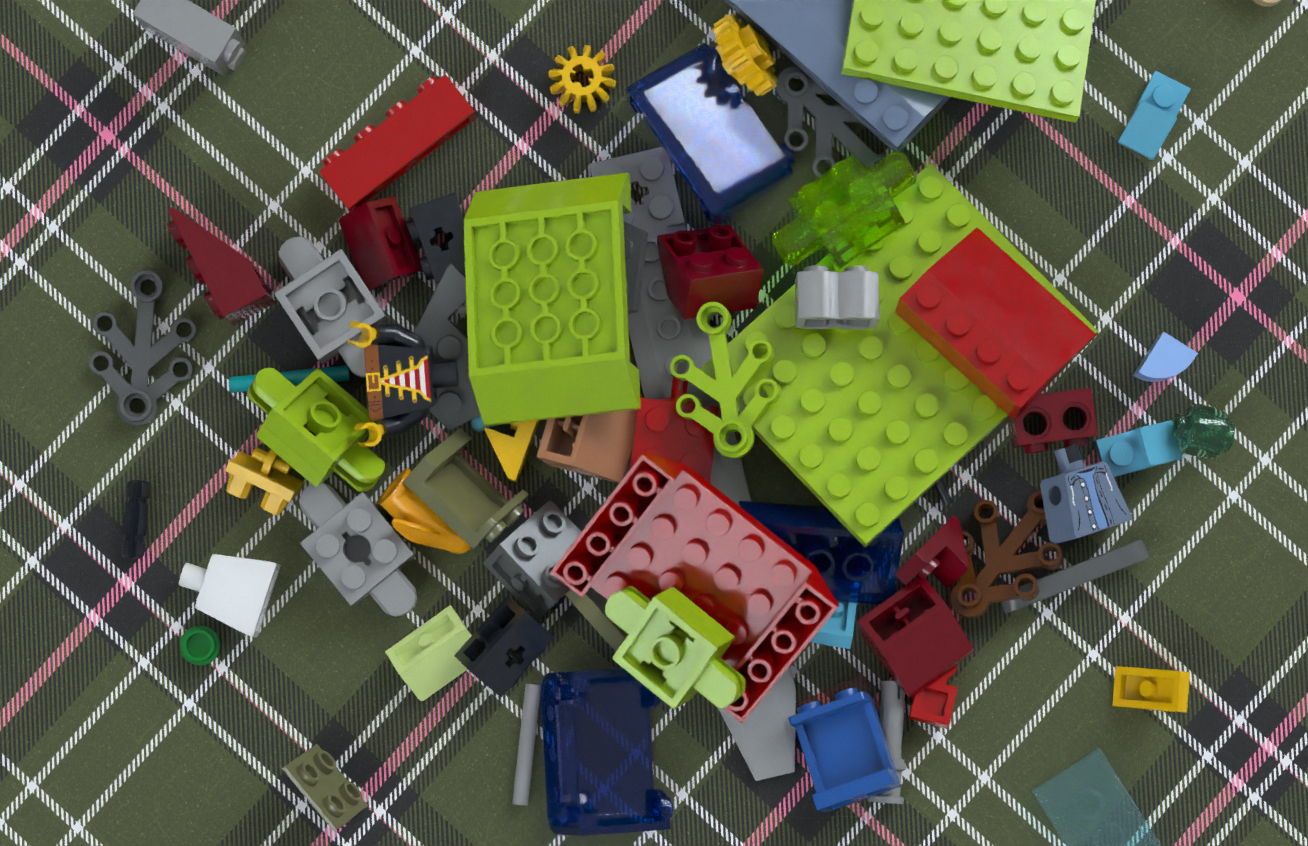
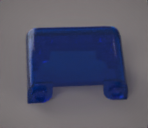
(710, 132)
(600, 754)

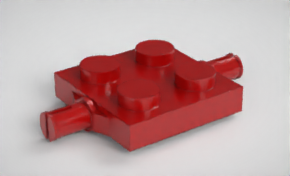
(670, 436)

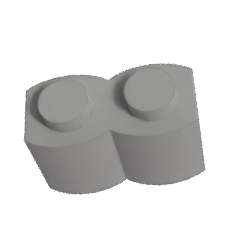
(837, 298)

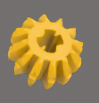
(575, 90)

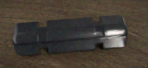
(135, 519)

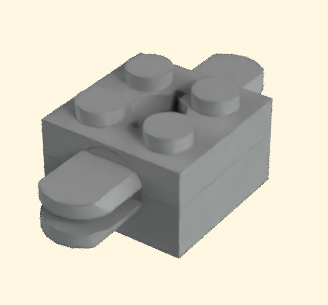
(325, 300)
(358, 549)

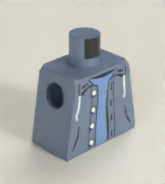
(1081, 498)

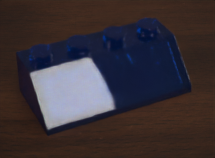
(846, 566)

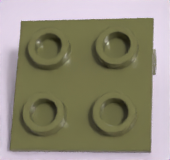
(325, 787)

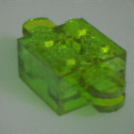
(845, 210)

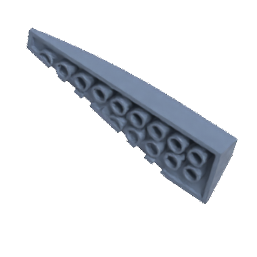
(815, 39)

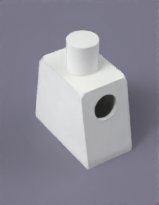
(233, 590)

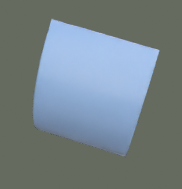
(1164, 359)

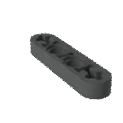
(1082, 573)

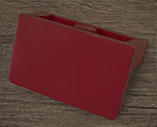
(380, 242)

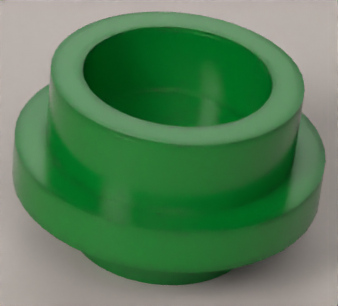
(200, 645)

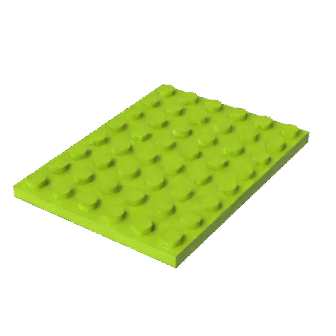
(878, 409)

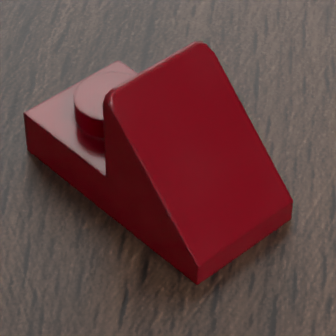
(941, 555)

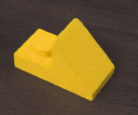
(513, 450)
(1151, 689)

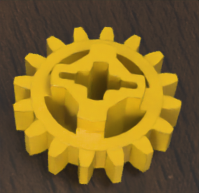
(745, 54)

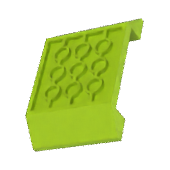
(549, 300)

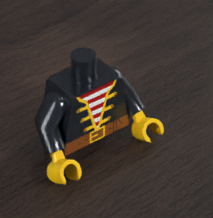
(398, 379)

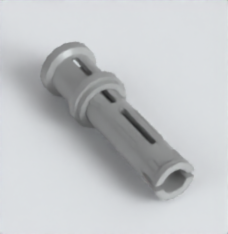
(891, 719)

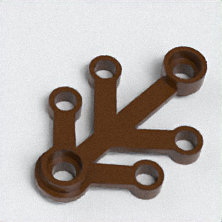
(1002, 561)

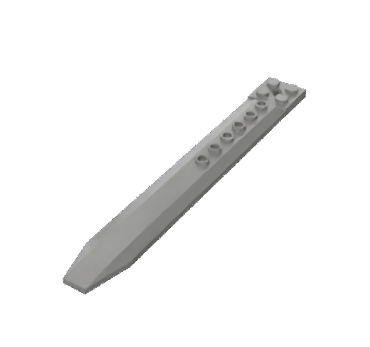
(656, 338)

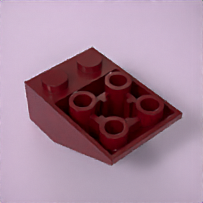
(232, 279)

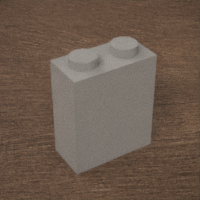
(193, 32)

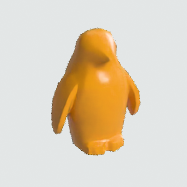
(416, 520)

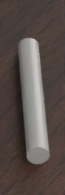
(526, 744)

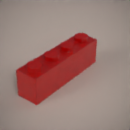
(397, 143)

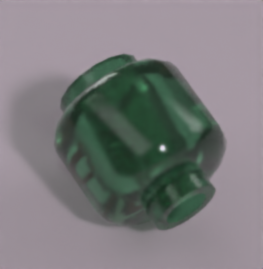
(1203, 431)

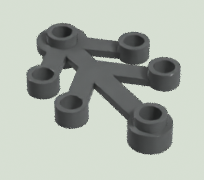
(828, 121)
(142, 356)

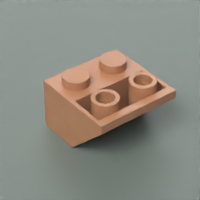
(590, 444)

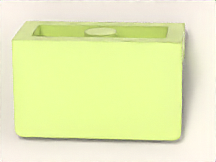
(427, 654)

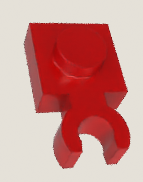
(935, 701)

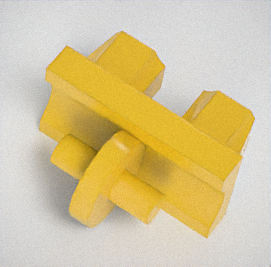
(266, 472)

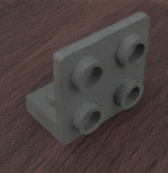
(530, 554)

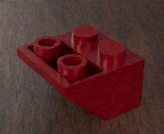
(709, 268)
(915, 636)

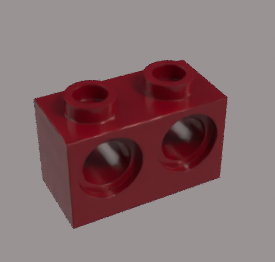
(1050, 409)

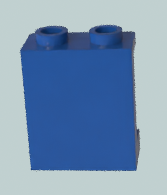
(845, 749)

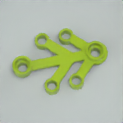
(726, 387)

